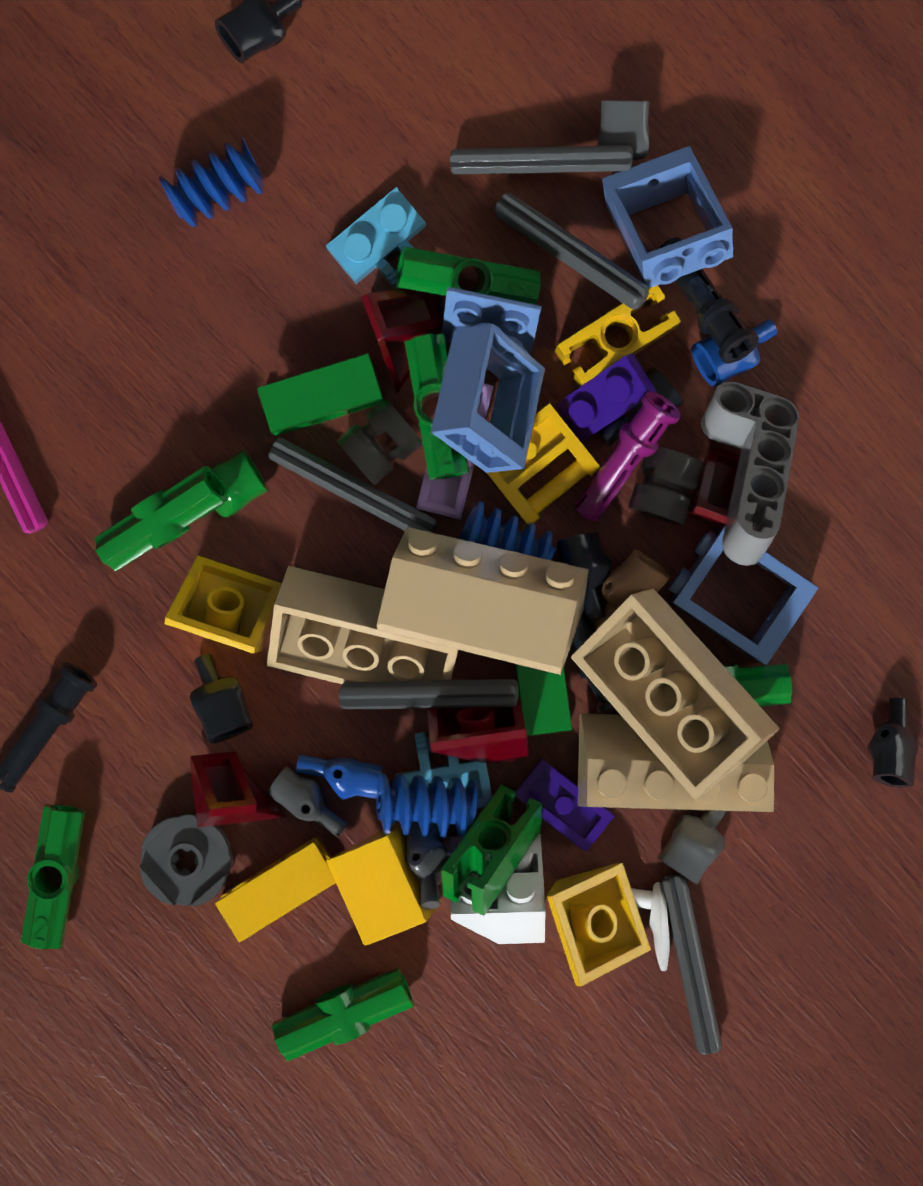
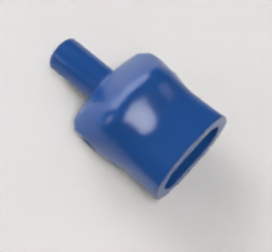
(715, 370)
(356, 779)

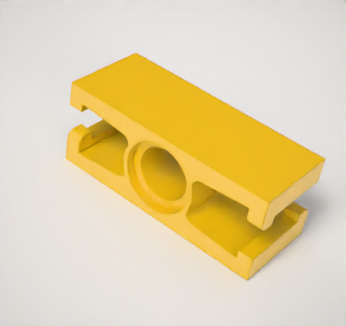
(619, 317)
(276, 889)

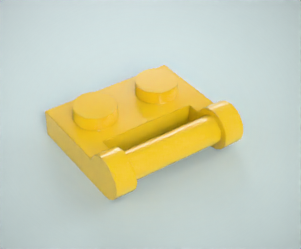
(547, 442)

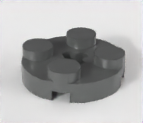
(185, 886)

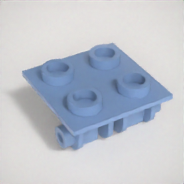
(468, 308)

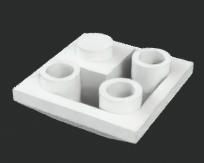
(519, 908)

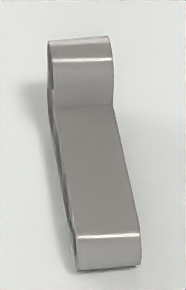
(766, 433)

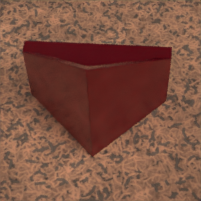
(399, 317)
(715, 486)
(227, 792)

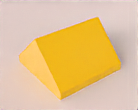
(225, 605)
(379, 886)
(597, 921)

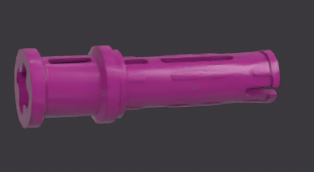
(636, 441)

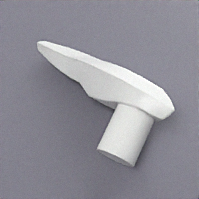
(658, 922)

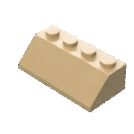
(483, 600)
(331, 633)
(674, 692)
(623, 772)

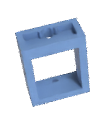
(674, 176)
(506, 439)
(777, 623)

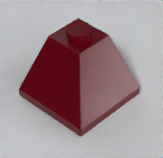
(479, 733)

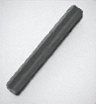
(541, 159)
(572, 251)
(349, 487)
(429, 694)
(691, 964)

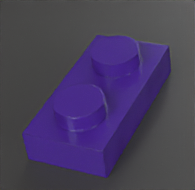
(605, 397)
(561, 806)

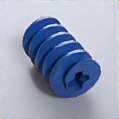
(213, 183)
(492, 533)
(426, 804)

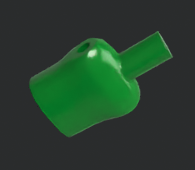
(242, 483)

